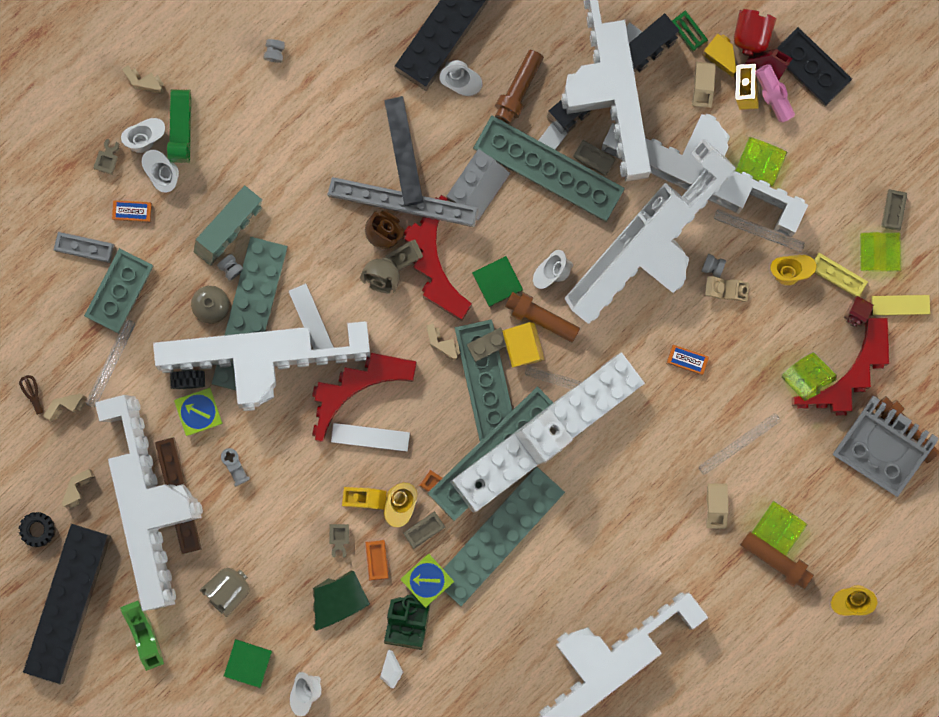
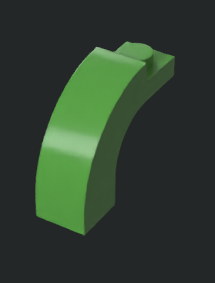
(143, 634)

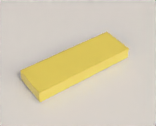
(839, 275)
(901, 305)

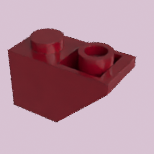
(774, 57)
(858, 312)

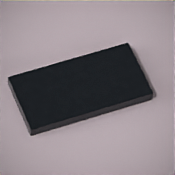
(813, 67)

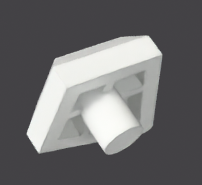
(391, 670)

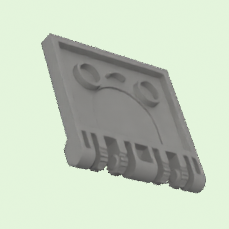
(883, 449)

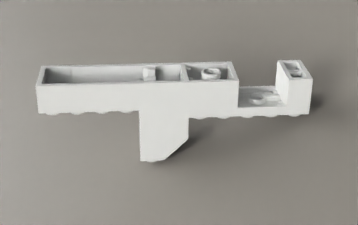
(613, 85)
(733, 193)
(650, 239)
(256, 357)
(535, 443)
(144, 505)
(607, 669)

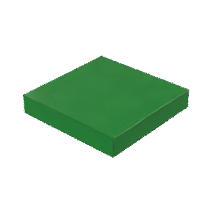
(497, 281)
(247, 663)

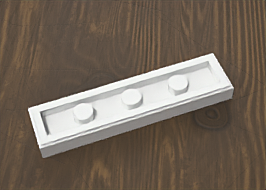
(310, 317)
(370, 437)

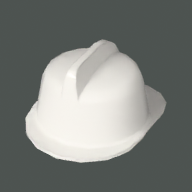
(460, 78)
(143, 135)
(160, 170)
(553, 269)
(304, 692)

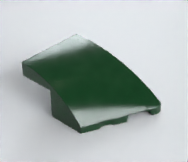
(337, 600)
(407, 622)

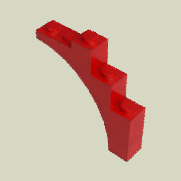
(440, 290)
(872, 353)
(380, 369)

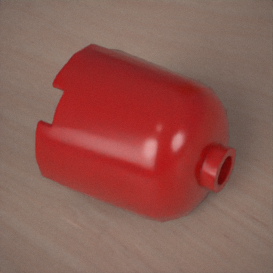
(753, 31)

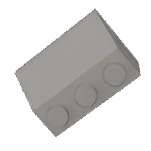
(478, 182)

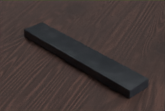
(404, 151)

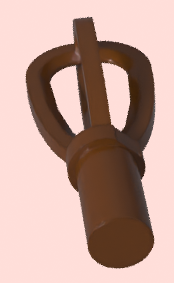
(34, 398)

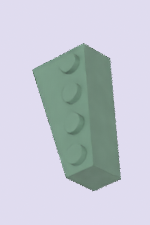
(227, 225)

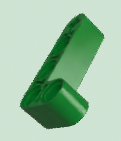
(180, 126)

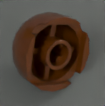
(383, 230)

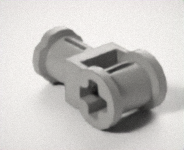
(235, 467)

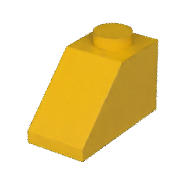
(722, 54)
(746, 87)
(364, 498)

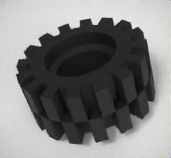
(187, 379)
(25, 529)

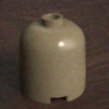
(226, 590)

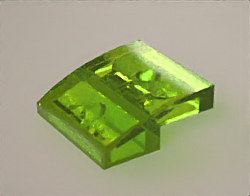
(761, 161)
(880, 252)
(809, 376)
(779, 528)

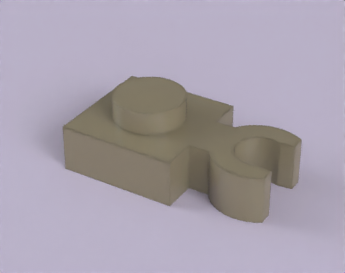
(107, 160)
(339, 536)

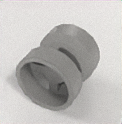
(274, 50)
(713, 265)
(230, 267)

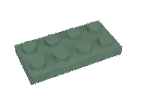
(119, 290)

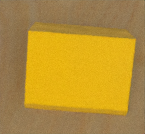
(523, 344)

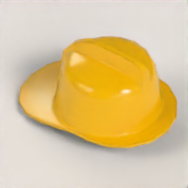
(792, 268)
(400, 504)
(854, 601)

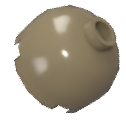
(381, 275)
(210, 304)

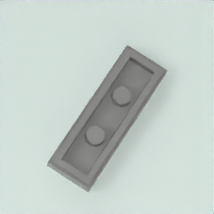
(84, 247)

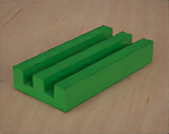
(698, 44)

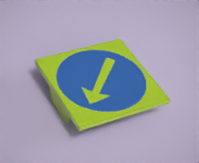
(198, 411)
(427, 580)

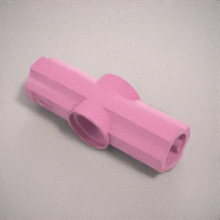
(774, 93)

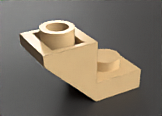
(147, 83)
(704, 84)
(727, 289)
(446, 347)
(72, 402)
(73, 493)
(717, 505)

